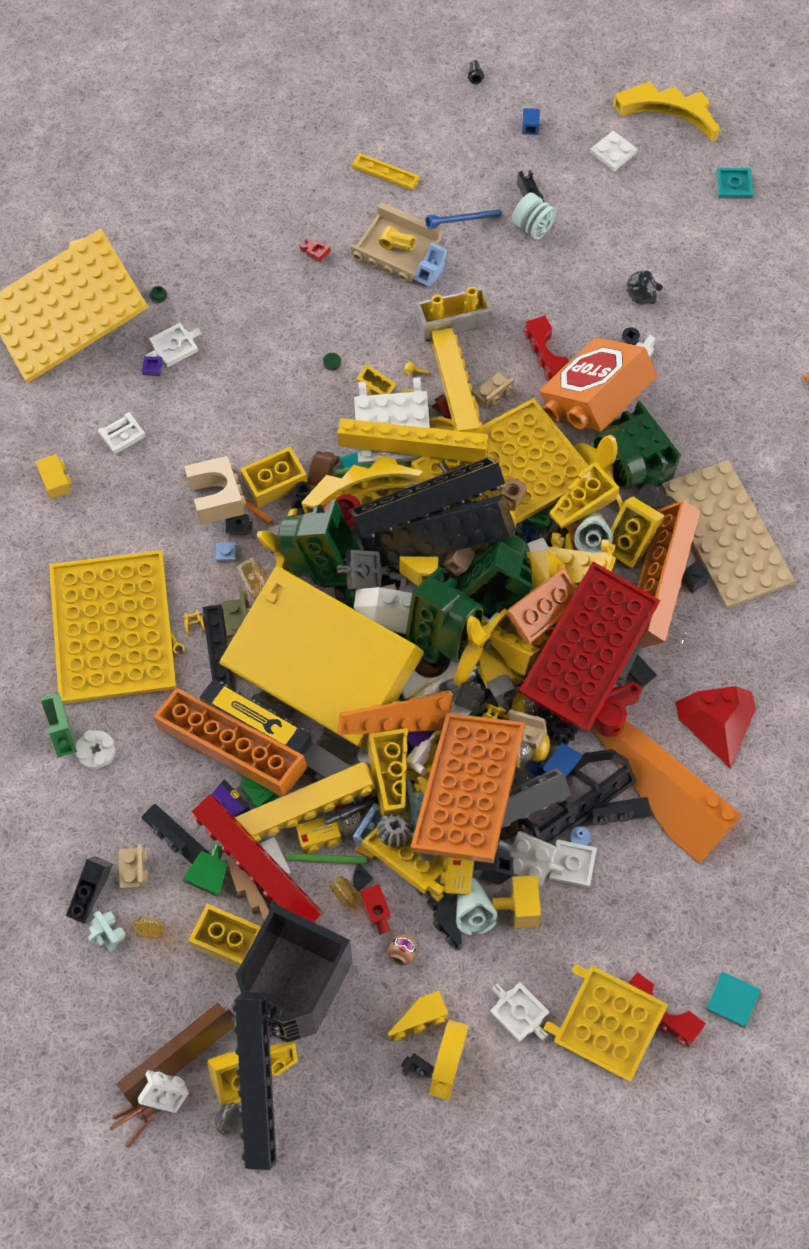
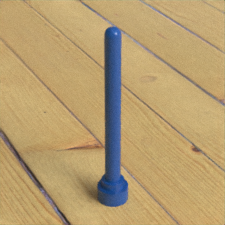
(433, 221)

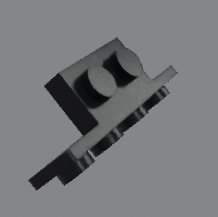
(619, 812)
(172, 833)

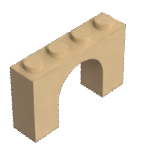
(220, 505)

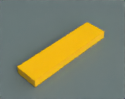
(385, 172)

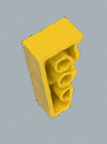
(388, 765)

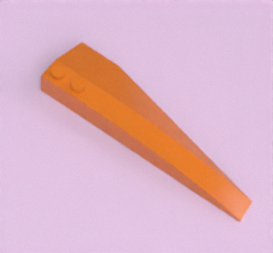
(678, 799)

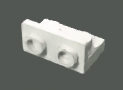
(163, 1092)

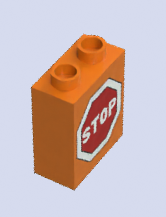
(598, 384)

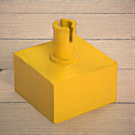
(523, 902)

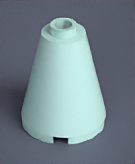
(591, 532)
(475, 911)

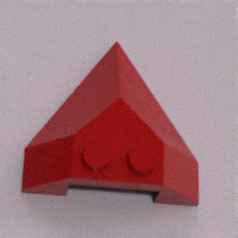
(718, 718)

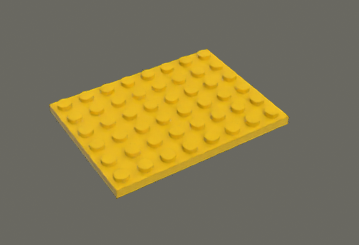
(67, 305)
(528, 450)
(112, 627)

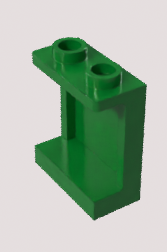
(60, 734)

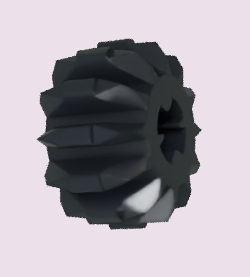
(568, 733)

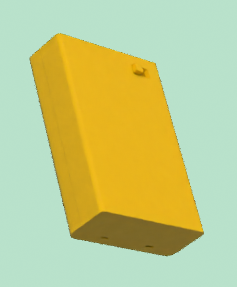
(319, 653)

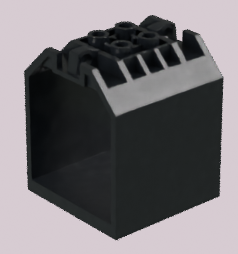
(313, 938)

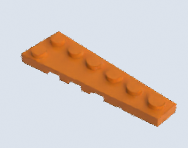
(415, 714)

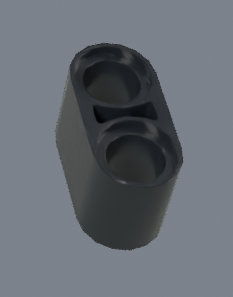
(297, 498)

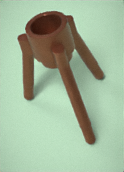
(142, 1111)

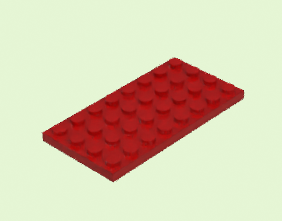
(589, 646)

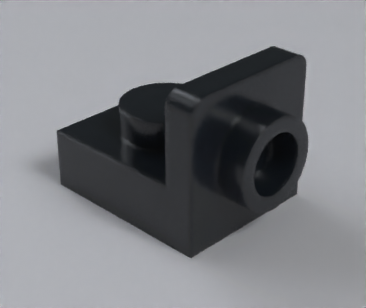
(421, 1066)

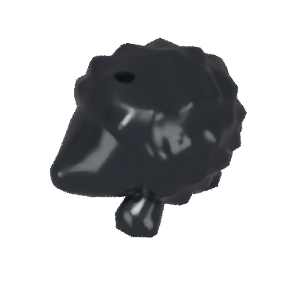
(643, 287)

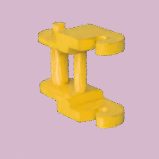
(187, 623)
(495, 710)

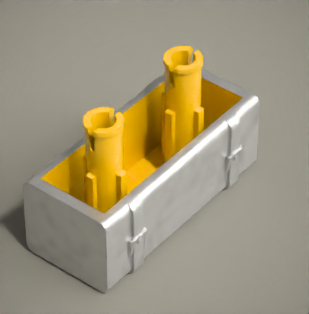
(456, 311)

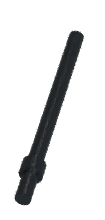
(344, 813)

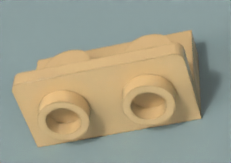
(493, 390)
(534, 727)
(132, 868)

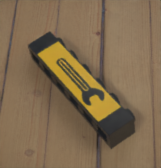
(254, 715)

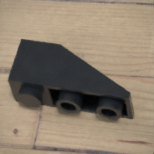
(494, 872)
(88, 888)

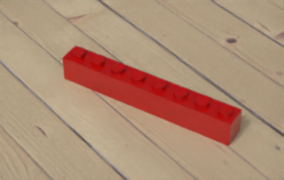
(254, 858)

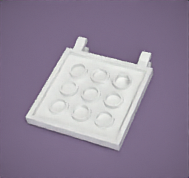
(396, 408)

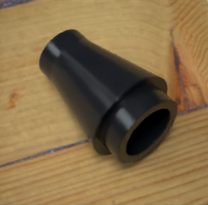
(475, 72)

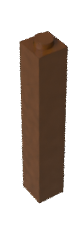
(179, 1050)

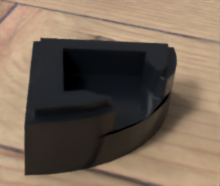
(361, 877)

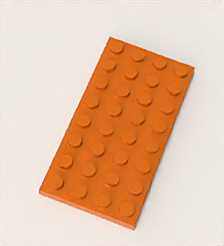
(468, 788)

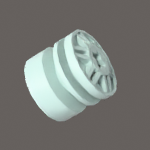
(534, 215)

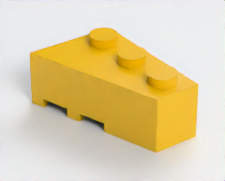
(543, 566)

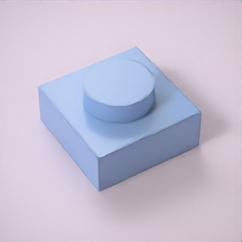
(225, 552)

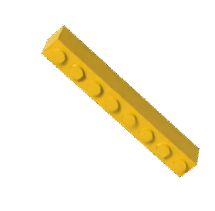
(455, 381)
(412, 440)
(308, 802)

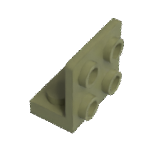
(235, 612)

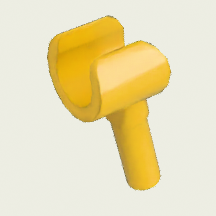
(411, 367)
(176, 645)

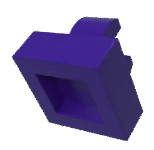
(152, 366)

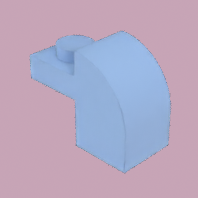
(432, 266)

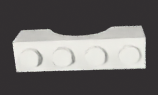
(416, 681)

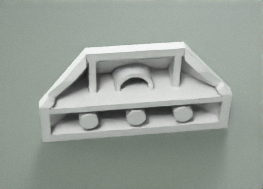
(384, 607)

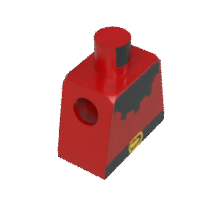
(374, 899)

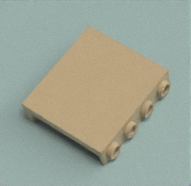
(396, 260)

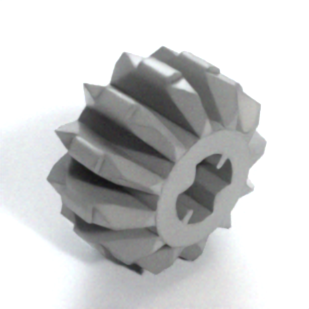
(394, 830)

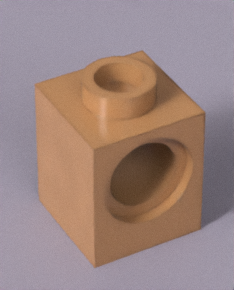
(516, 488)

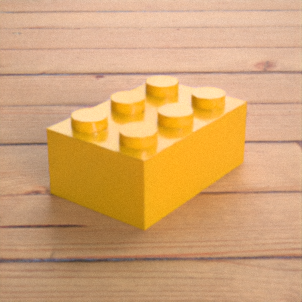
(273, 476)
(634, 531)
(223, 935)

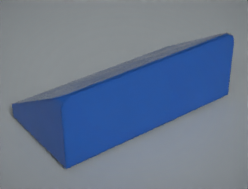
(562, 759)

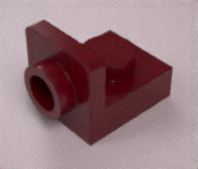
(441, 403)

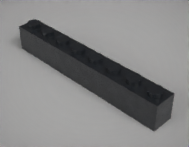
(255, 1080)

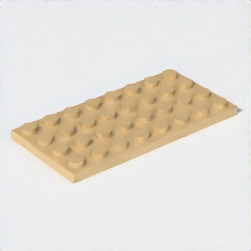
(730, 535)

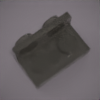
(338, 746)

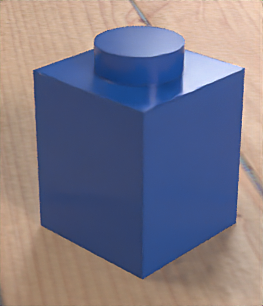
(530, 121)

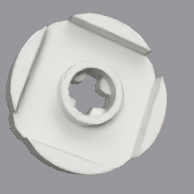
(99, 759)

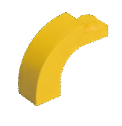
(448, 1059)

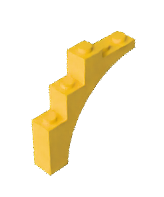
(670, 101)
(359, 480)

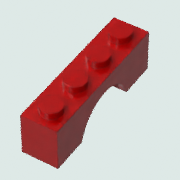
(539, 332)
(683, 1027)

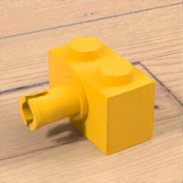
(376, 382)

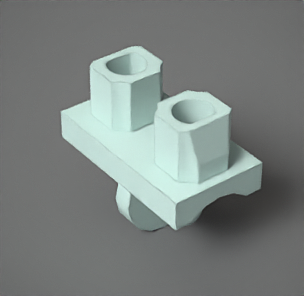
(103, 933)

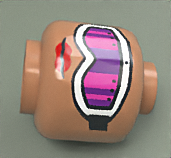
(402, 949)

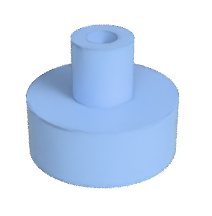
(580, 836)

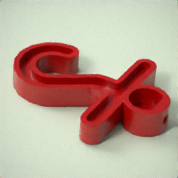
(613, 713)

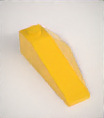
(584, 496)
(494, 665)
(224, 1070)

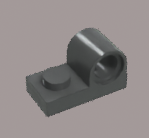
(503, 690)

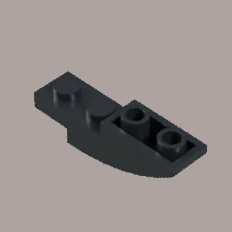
(444, 918)

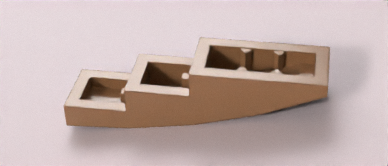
(246, 887)

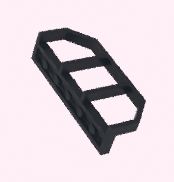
(594, 799)

